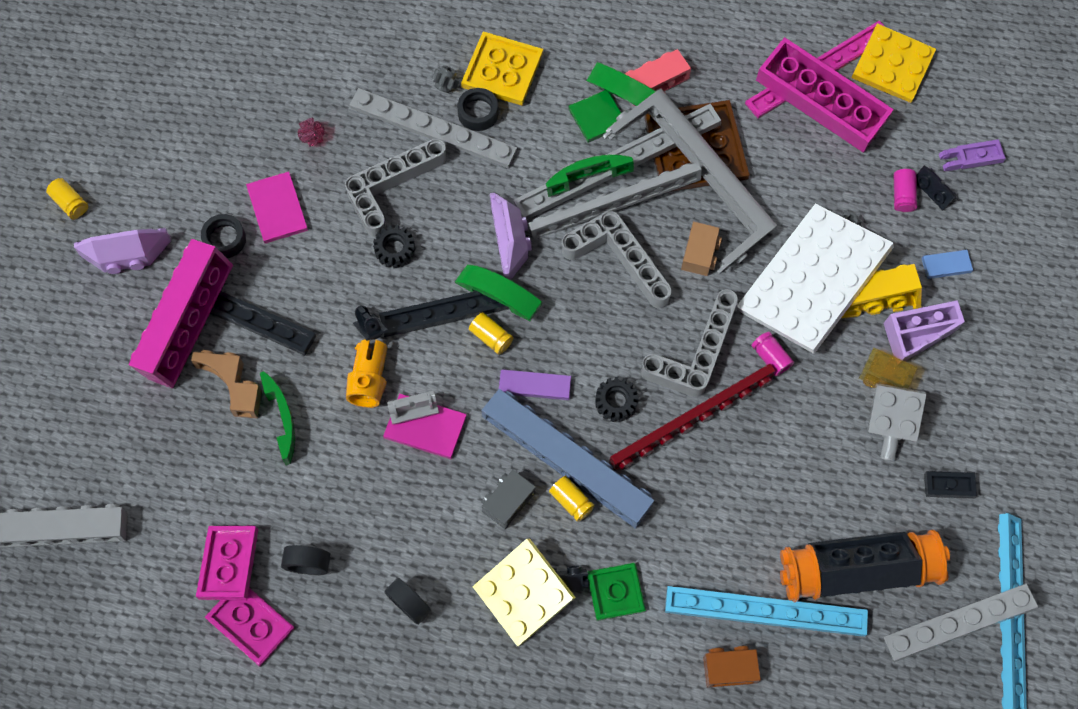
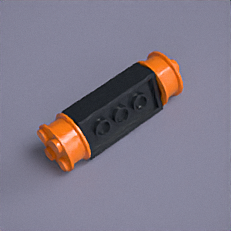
(864, 564)

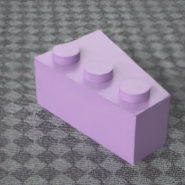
(920, 328)

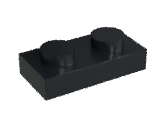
(950, 484)

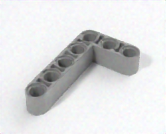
(390, 179)
(623, 252)
(704, 352)

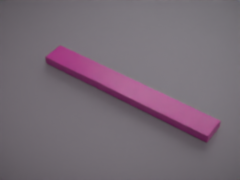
(834, 58)

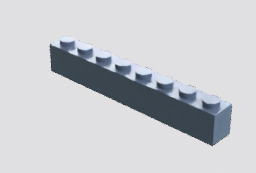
(568, 458)

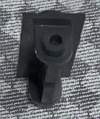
(933, 187)
(368, 325)
(574, 578)

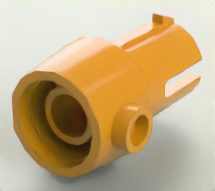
(366, 382)

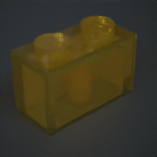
(886, 370)

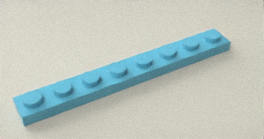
(766, 611)
(1012, 630)

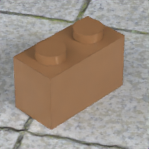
(700, 249)

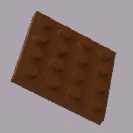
(722, 140)

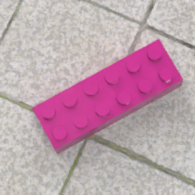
(824, 94)
(181, 313)

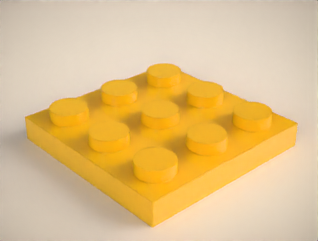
(893, 63)
(502, 67)

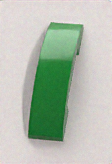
(619, 84)
(588, 167)
(499, 289)
(285, 442)

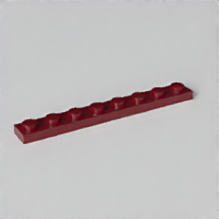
(684, 423)

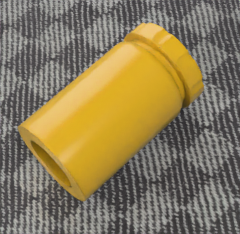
(67, 198)
(490, 333)
(571, 498)

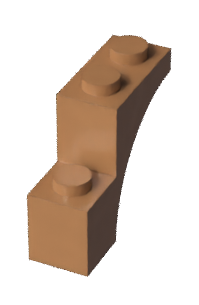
(244, 396)

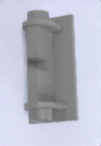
(412, 407)

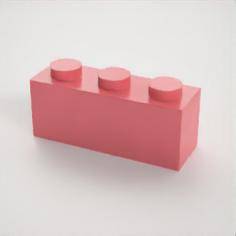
(663, 72)

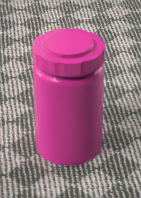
(905, 190)
(772, 353)

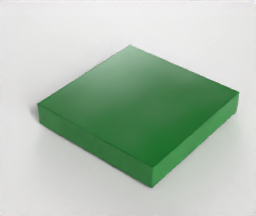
(595, 115)
(616, 591)

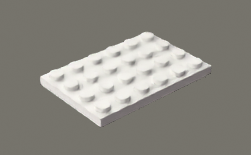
(815, 277)

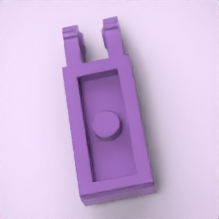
(973, 155)

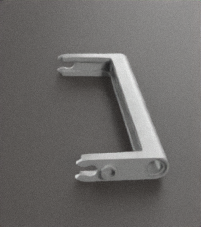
(712, 167)

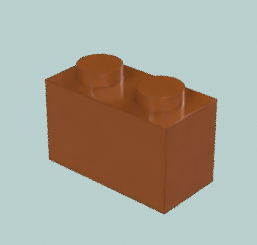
(731, 667)

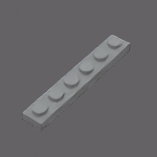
(960, 622)

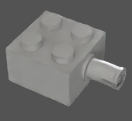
(895, 416)

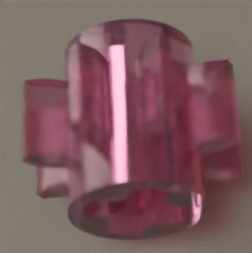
(311, 132)

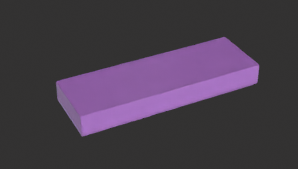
(535, 384)

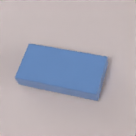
(947, 264)

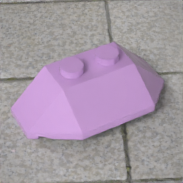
(510, 235)
(124, 249)

